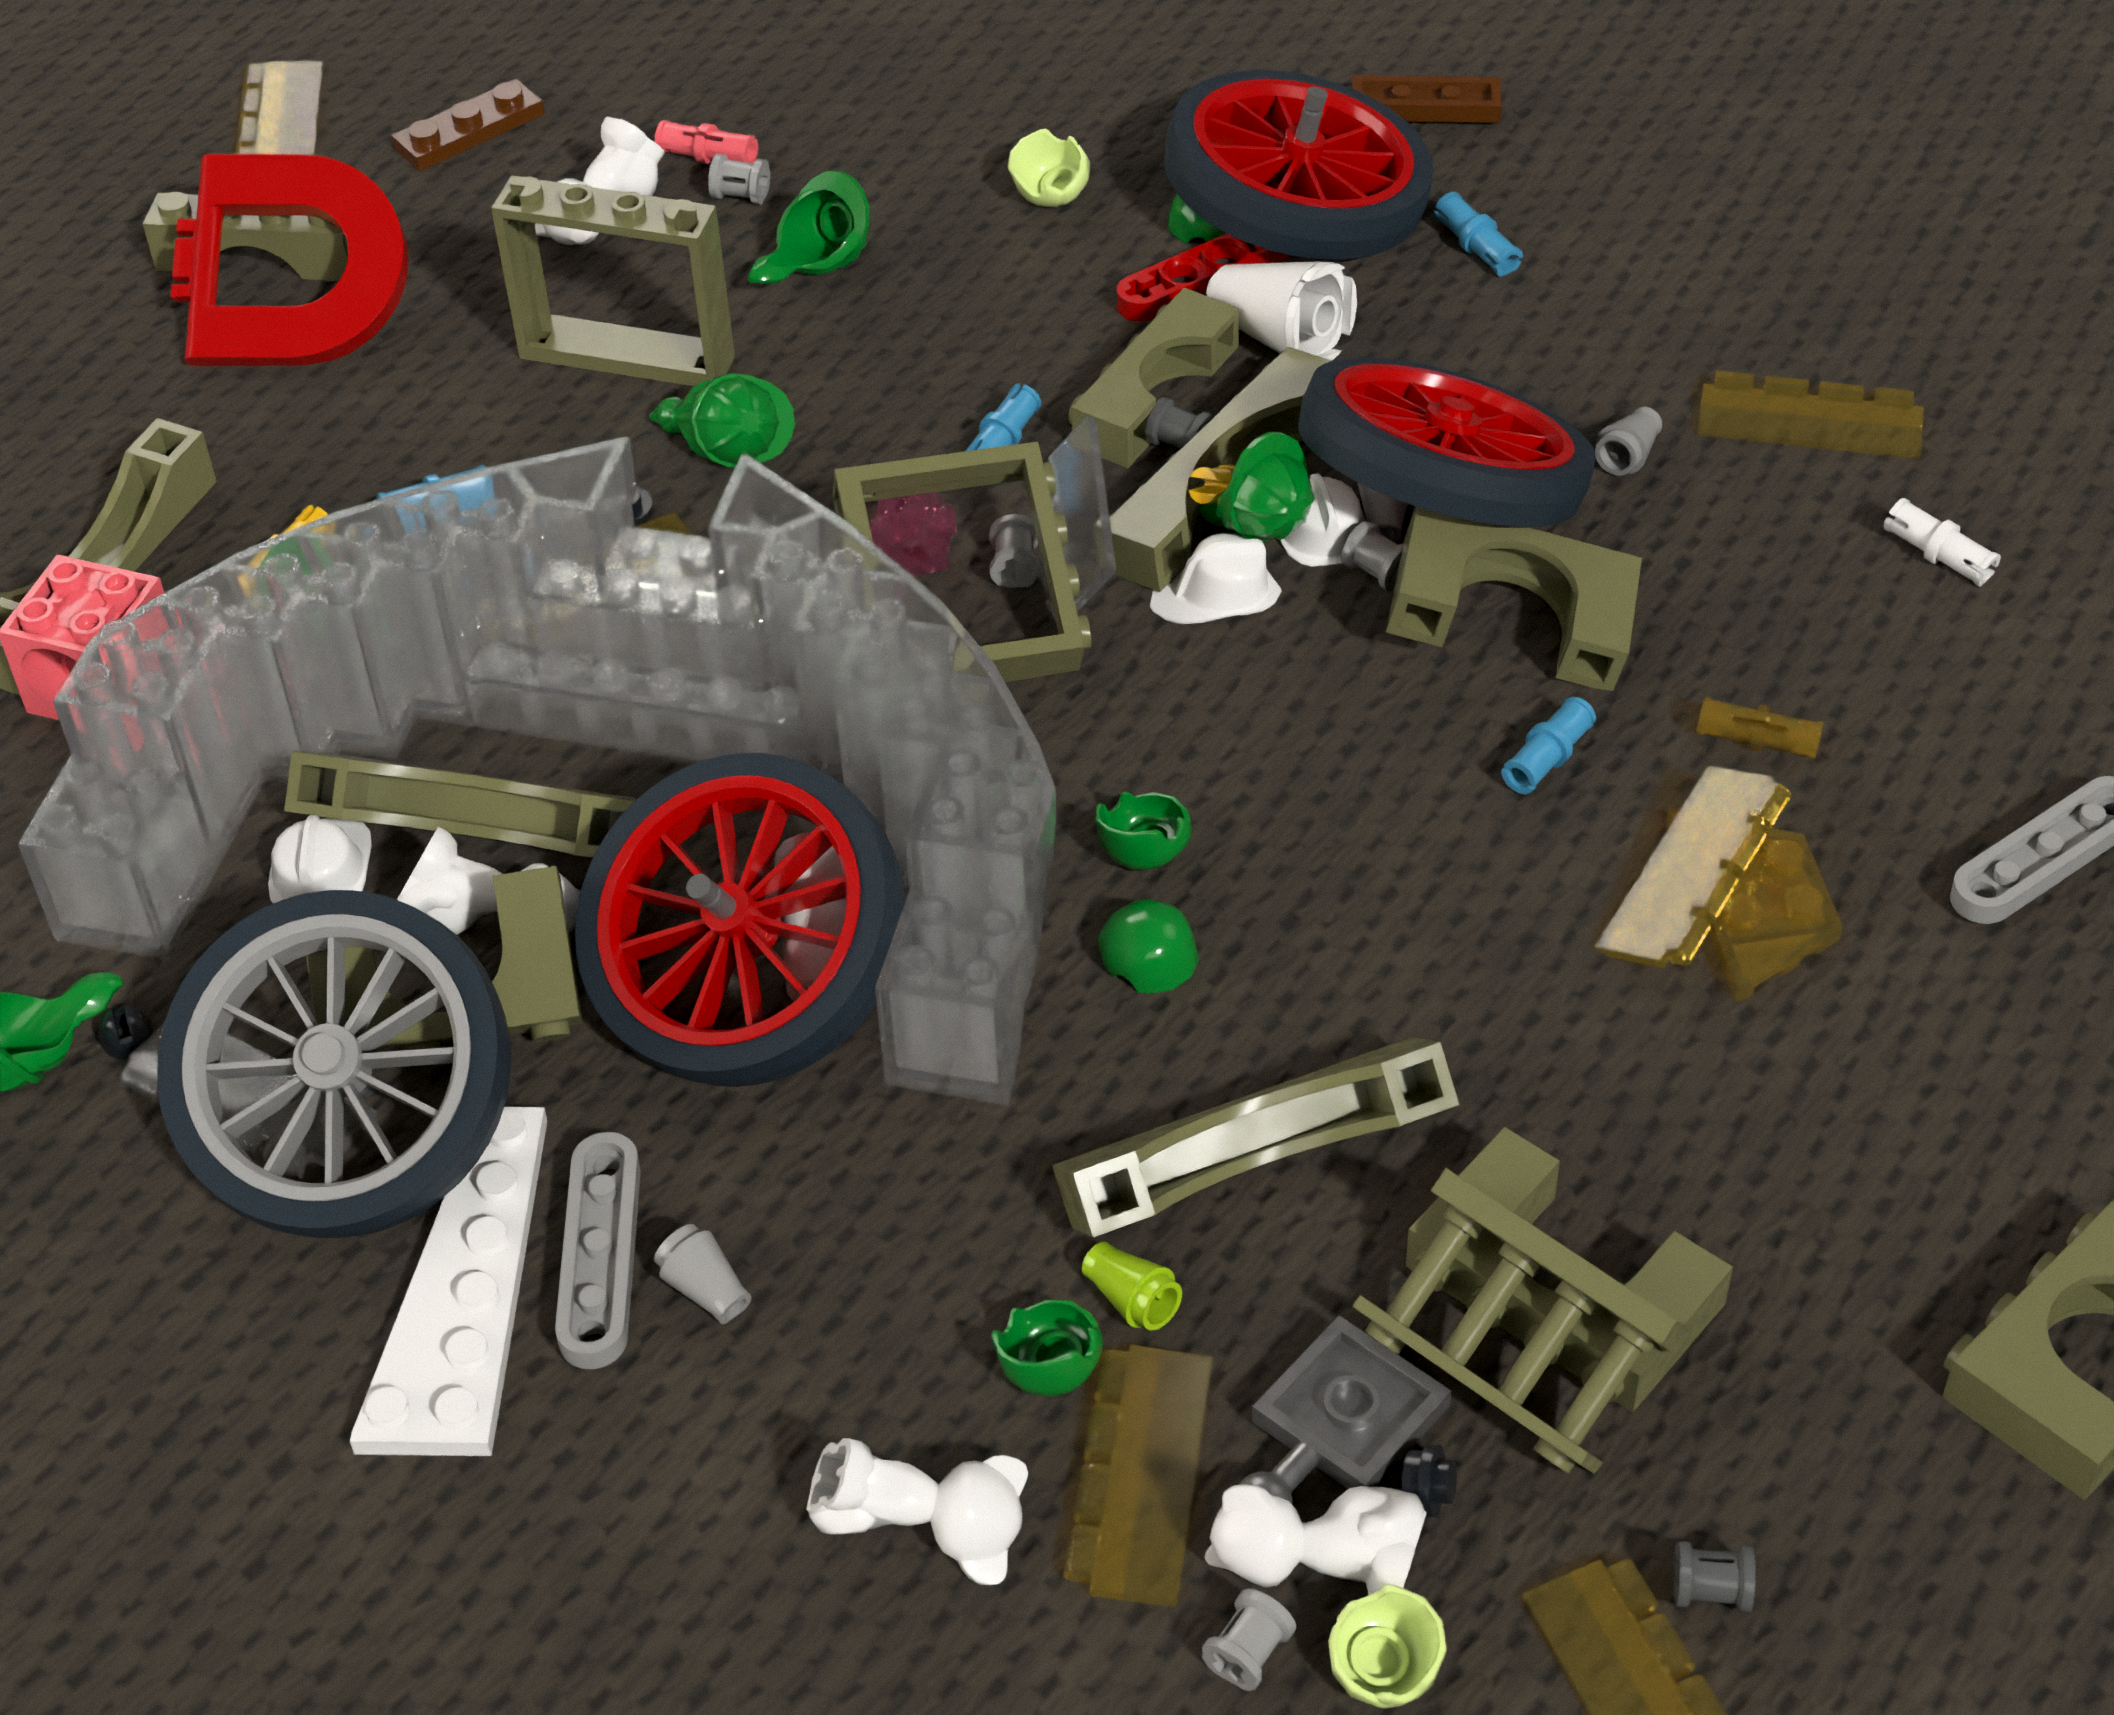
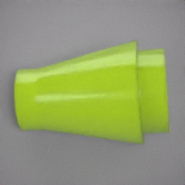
(1134, 1286)

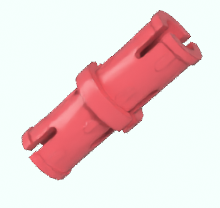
(705, 142)

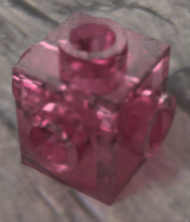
(915, 531)

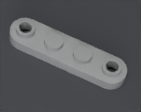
(2036, 855)
(598, 1251)

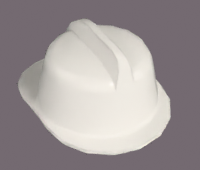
(1328, 523)
(1218, 582)
(319, 857)

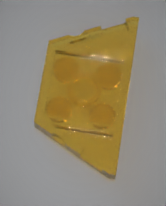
(1773, 914)

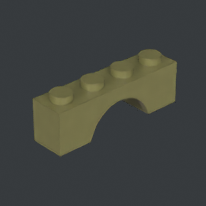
(305, 242)
(1184, 339)

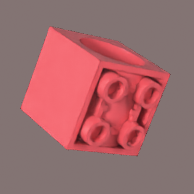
(61, 617)

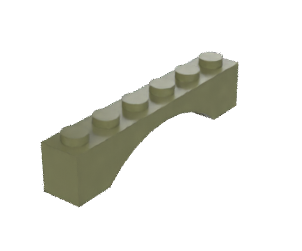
(153, 491)
(1157, 522)
(453, 800)
(1180, 1158)

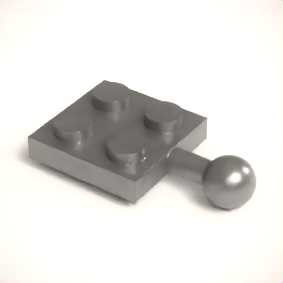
(1346, 1411)

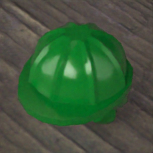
(818, 230)
(730, 419)
(1266, 491)
(40, 1030)

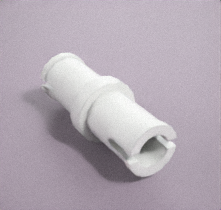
(1942, 542)

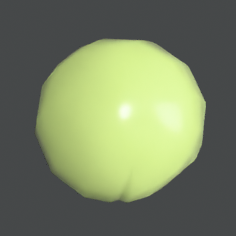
(1048, 168)
(1387, 1647)

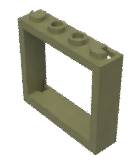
(601, 344)
(979, 468)

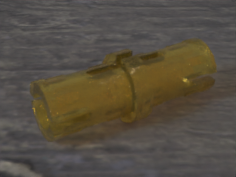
(1760, 727)

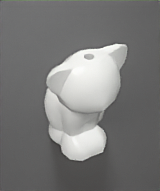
(623, 165)
(460, 889)
(970, 1511)
(1360, 1538)

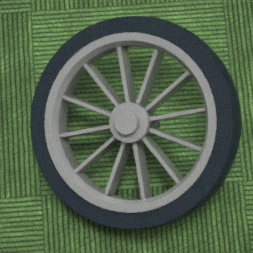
(333, 1064)

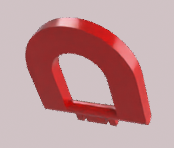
(288, 334)

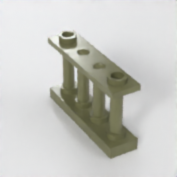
(1580, 1291)

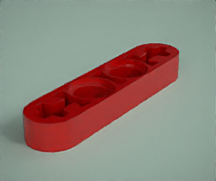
(1151, 288)

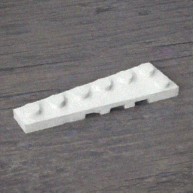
(454, 1330)

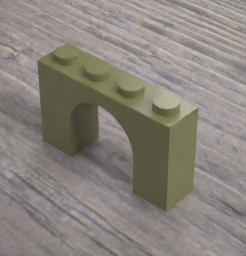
(1582, 582)
(532, 982)
(1523, 1178)
(2018, 1383)

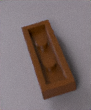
(1435, 97)
(467, 124)

